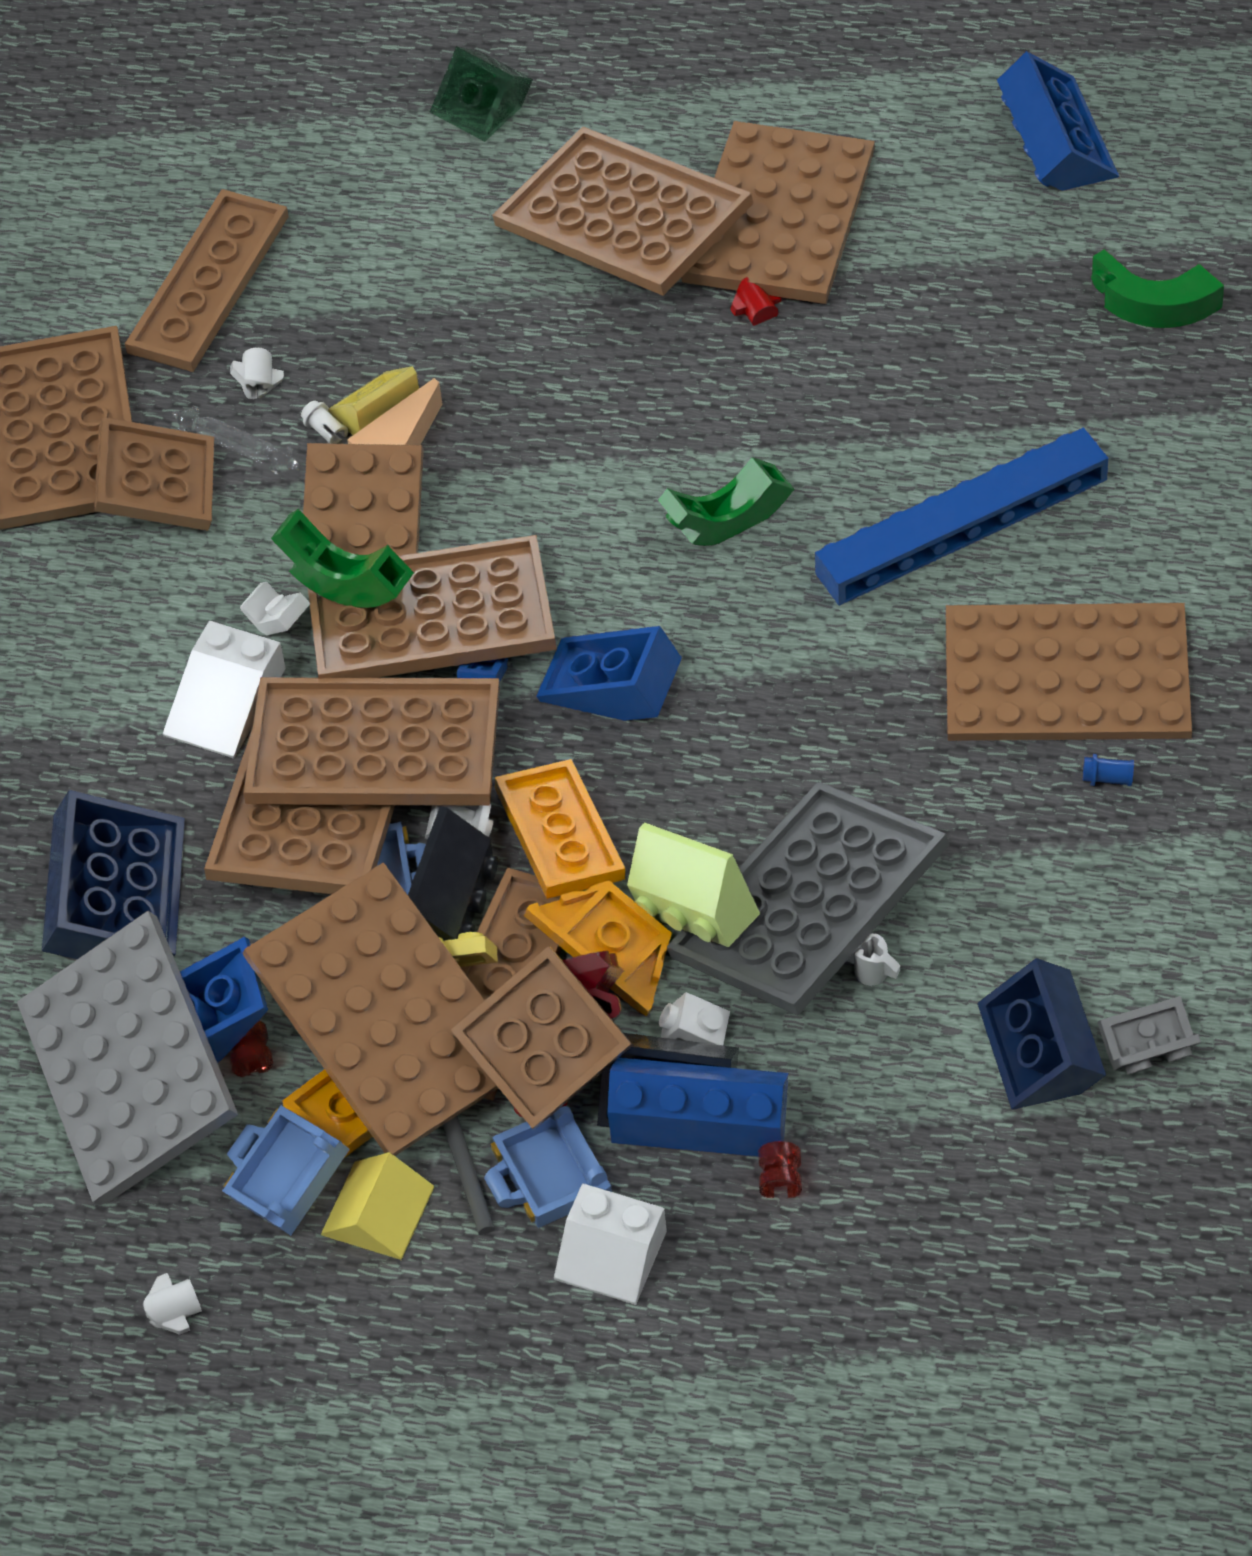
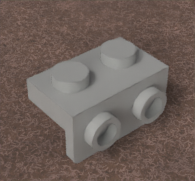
(1148, 1034)

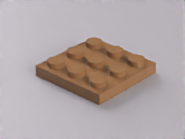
(154, 474)
(365, 495)
(541, 1037)

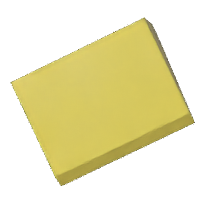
(375, 398)
(379, 1206)

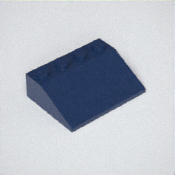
(109, 870)

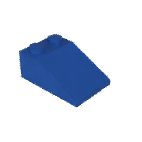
(612, 673)
(225, 996)

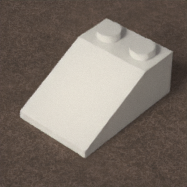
(221, 688)

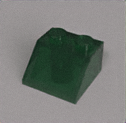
(479, 93)

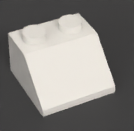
(610, 1243)

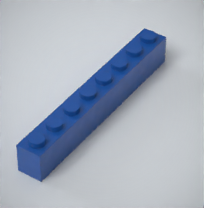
(960, 516)

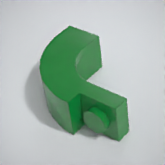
(1156, 303)
(731, 510)
(337, 574)

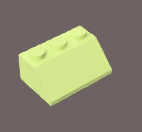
(690, 886)

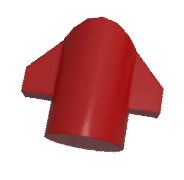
(754, 303)

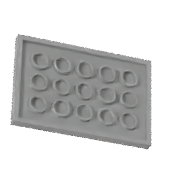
(126, 1059)

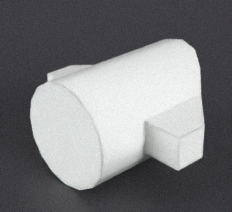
(254, 370)
(873, 962)
(171, 1304)

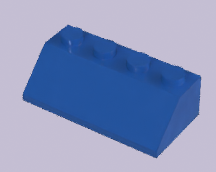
(1055, 124)
(696, 1106)

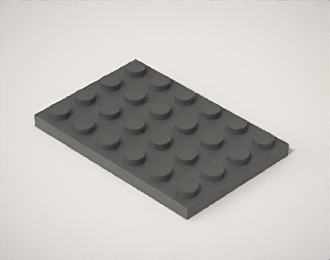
(819, 895)

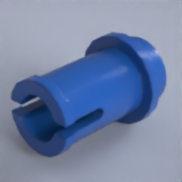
(1107, 770)

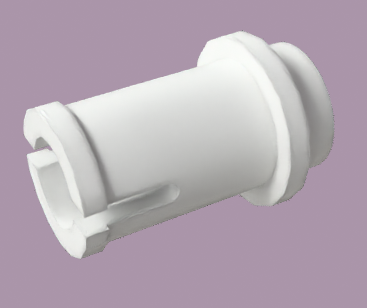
(316, 415)

